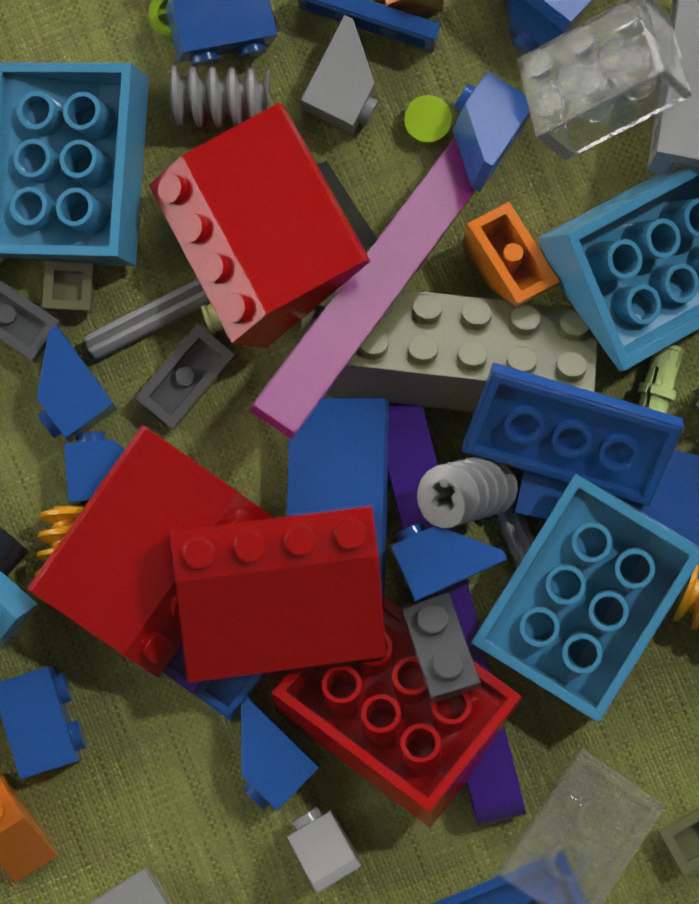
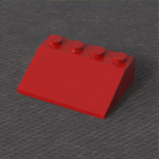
(259, 226)
(117, 557)
(279, 593)
(385, 725)

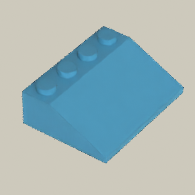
(71, 161)
(634, 265)
(588, 597)

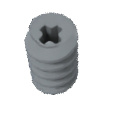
(217, 96)
(466, 491)

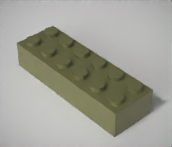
(443, 346)

